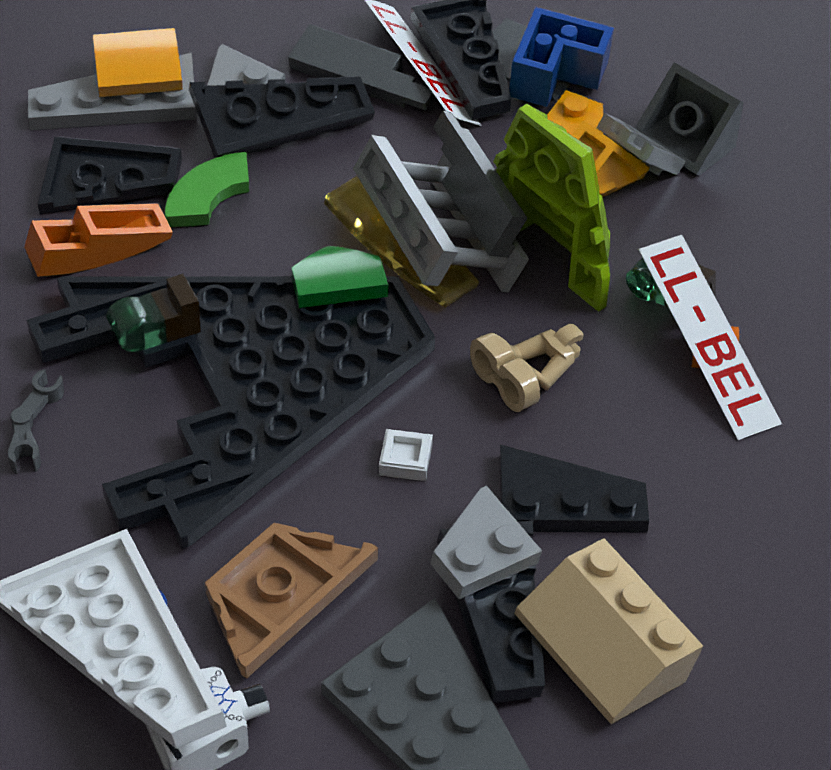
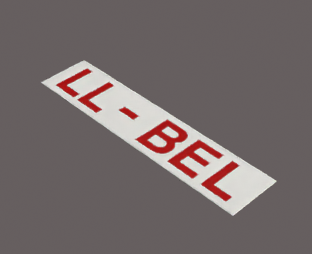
(420, 60)
(710, 337)

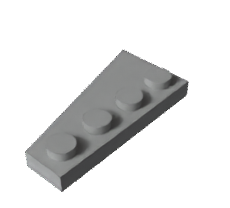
(79, 105)

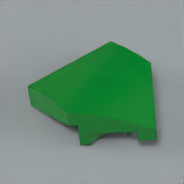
(338, 277)

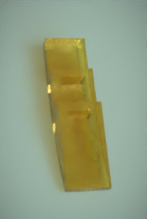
(361, 217)

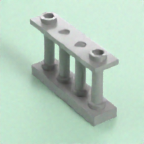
(414, 224)

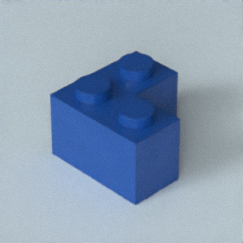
(556, 50)

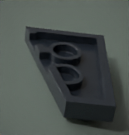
(105, 173)
(570, 496)

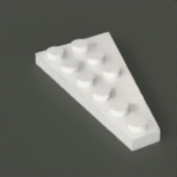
(117, 630)

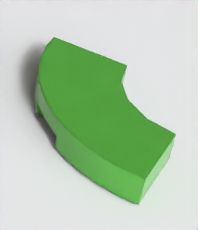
(204, 188)

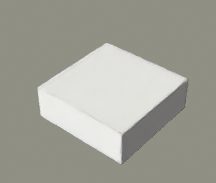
(405, 455)

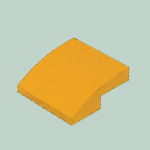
(137, 62)

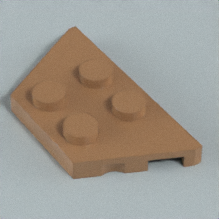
(280, 588)

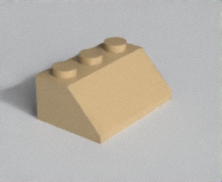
(609, 631)

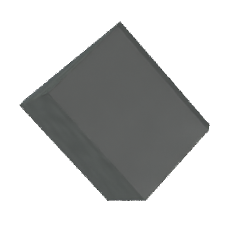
(692, 119)

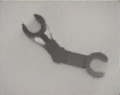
(22, 419)

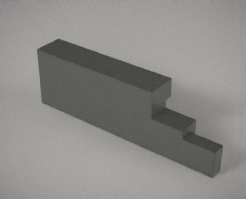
(335, 55)
(479, 189)

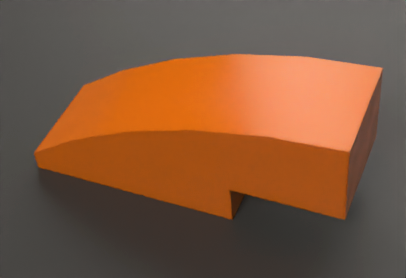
(95, 237)

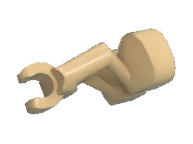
(506, 364)

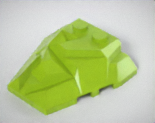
(559, 191)

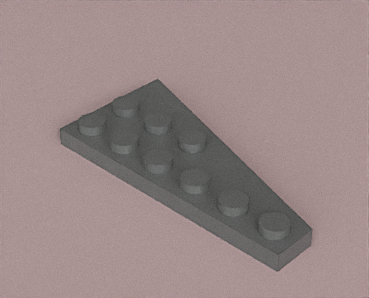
(423, 700)

